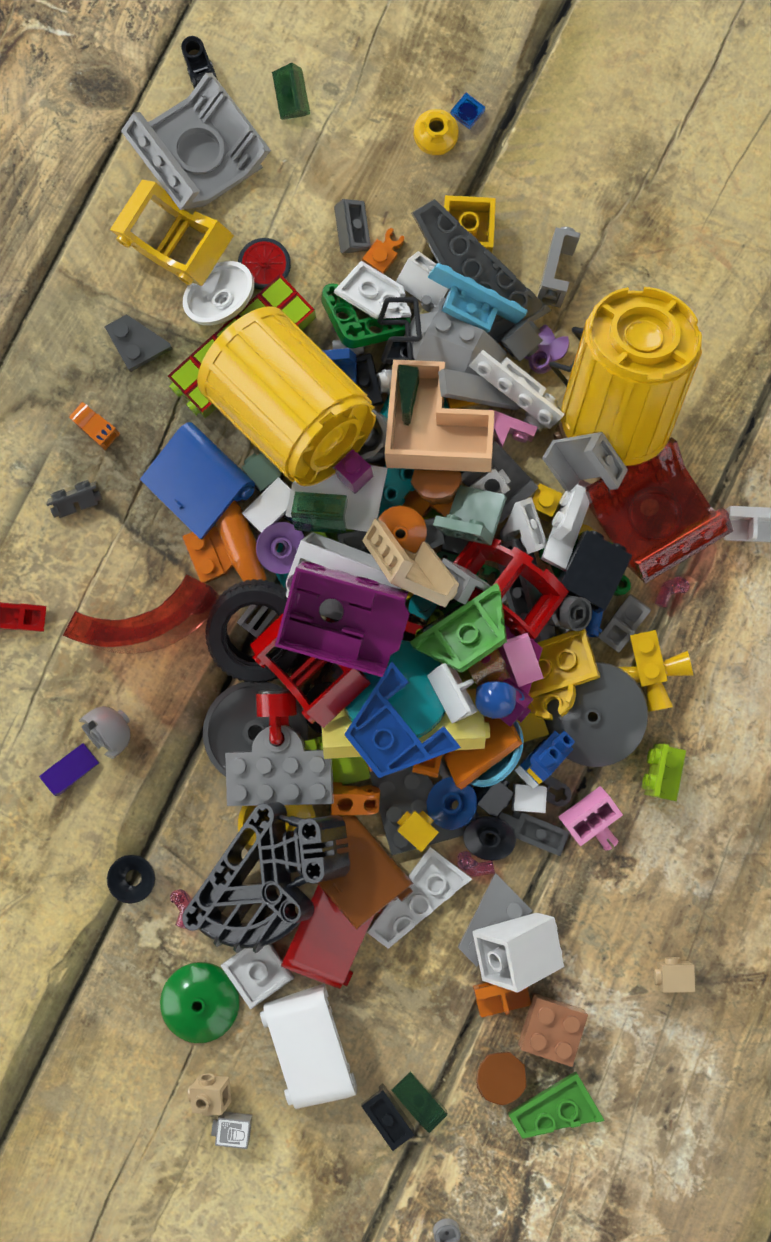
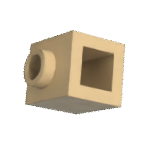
(674, 975)

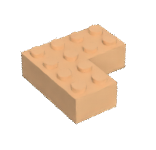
(437, 435)

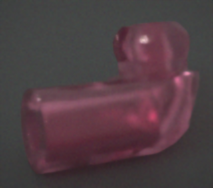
(671, 587)
(472, 867)
(181, 900)

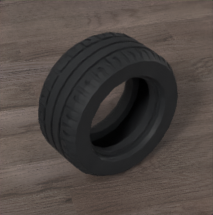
(219, 645)

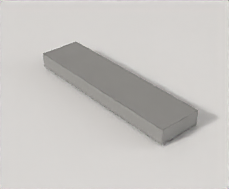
(472, 389)

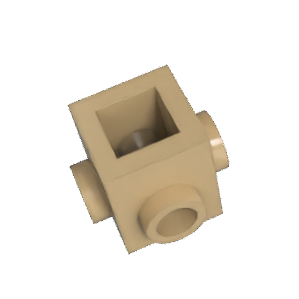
(210, 1095)

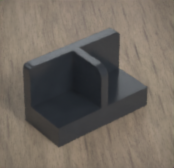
(388, 1118)

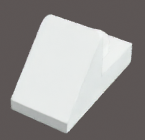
(527, 521)

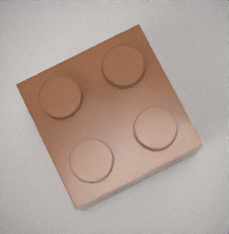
(553, 1029)

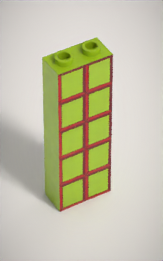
(276, 294)

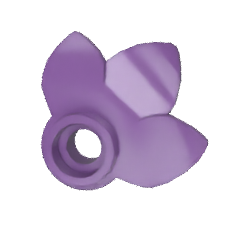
(549, 349)

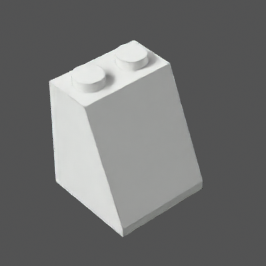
(518, 951)

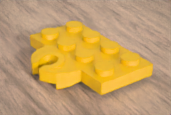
(564, 664)

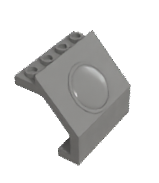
(198, 145)

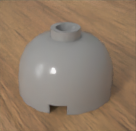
(107, 729)

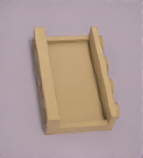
(415, 572)

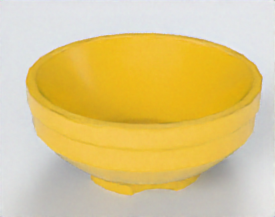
(436, 142)

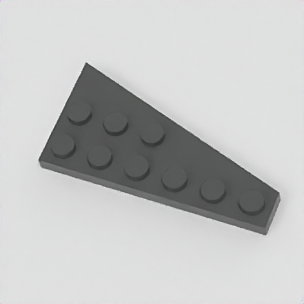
(465, 255)

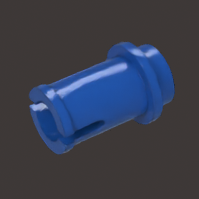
(593, 628)

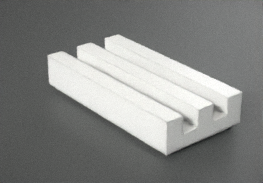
(249, 627)

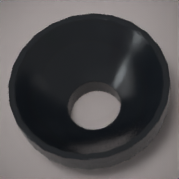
(118, 882)

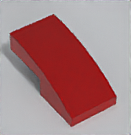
(22, 617)

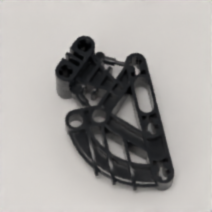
(305, 850)

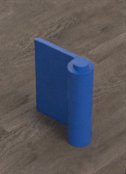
(196, 479)

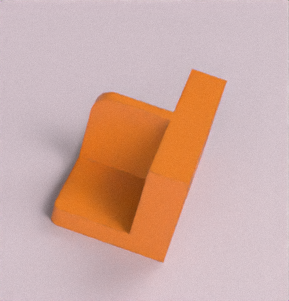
(495, 999)

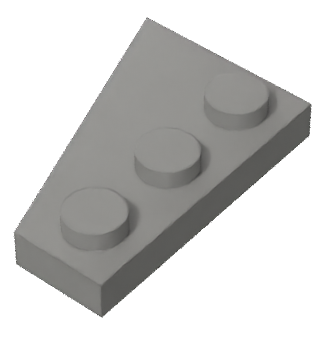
(496, 906)

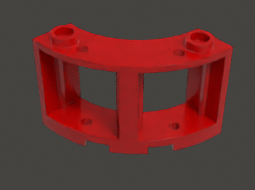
(516, 564)
(331, 701)

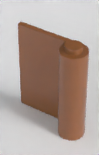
(372, 876)

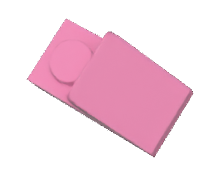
(505, 424)

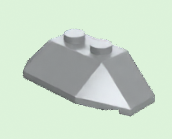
(452, 342)

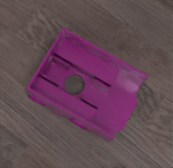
(365, 634)

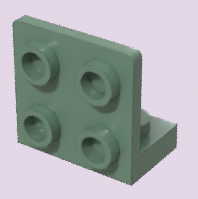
(472, 515)

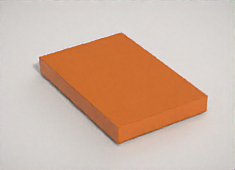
(470, 764)

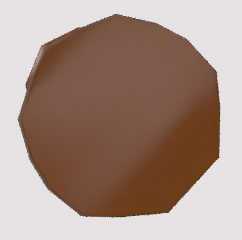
(436, 485)
(501, 1078)

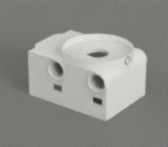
(339, 557)

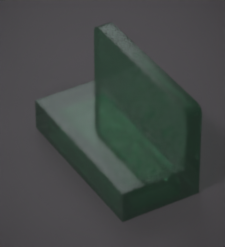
(319, 512)

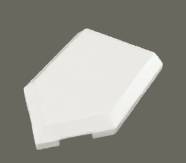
(368, 289)

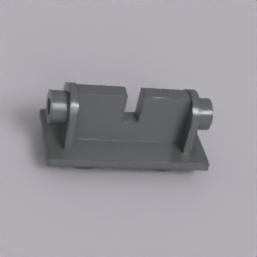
(64, 501)

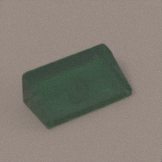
(290, 92)

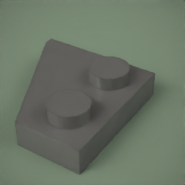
(136, 342)

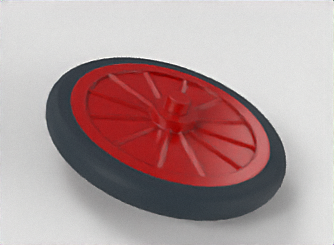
(265, 260)

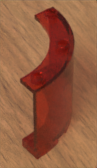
(151, 630)

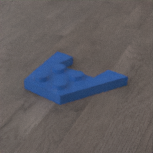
(384, 736)

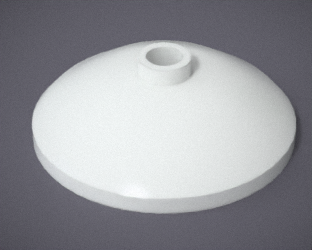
(221, 296)

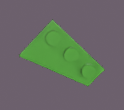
(556, 1108)

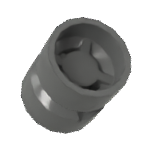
(572, 613)

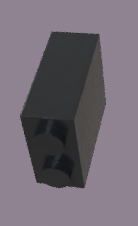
(595, 569)

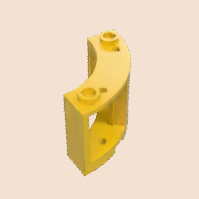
(207, 252)

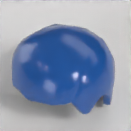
(495, 699)

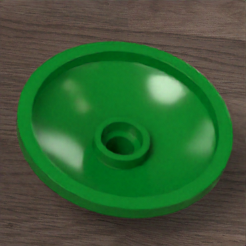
(205, 984)

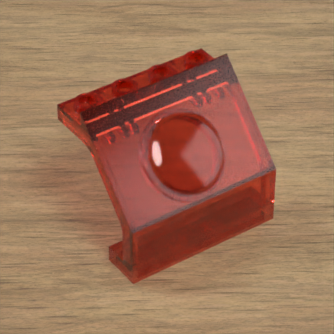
(658, 514)

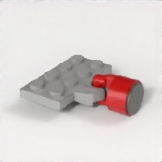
(279, 763)

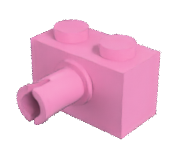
(591, 818)

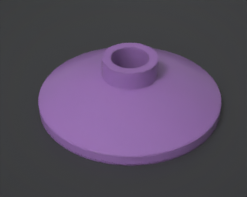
(268, 539)

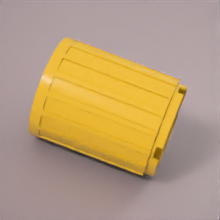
(632, 371)
(285, 395)

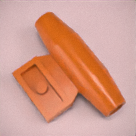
(226, 546)

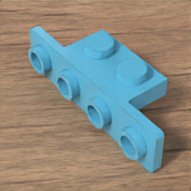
(473, 302)

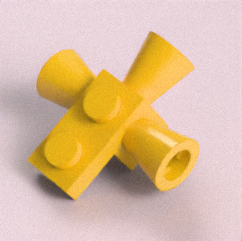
(652, 669)

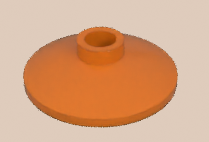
(408, 520)

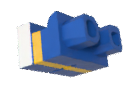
(545, 758)

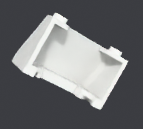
(309, 1048)

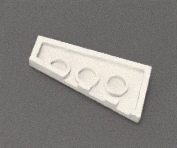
(434, 882)

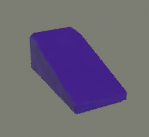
(69, 770)

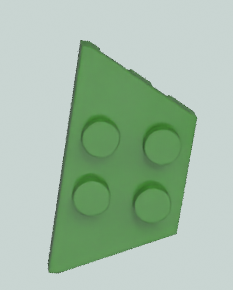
(467, 632)

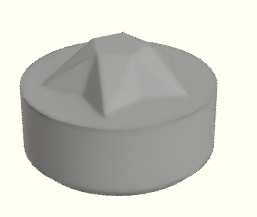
(446, 1231)

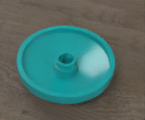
(415, 702)

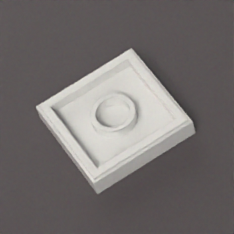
(257, 974)

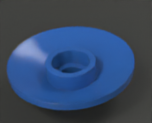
(440, 804)

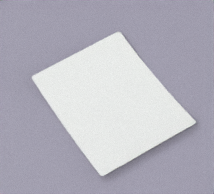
(361, 507)

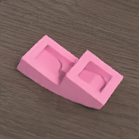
(522, 659)

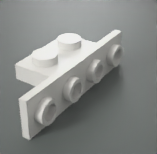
(518, 387)
(566, 526)

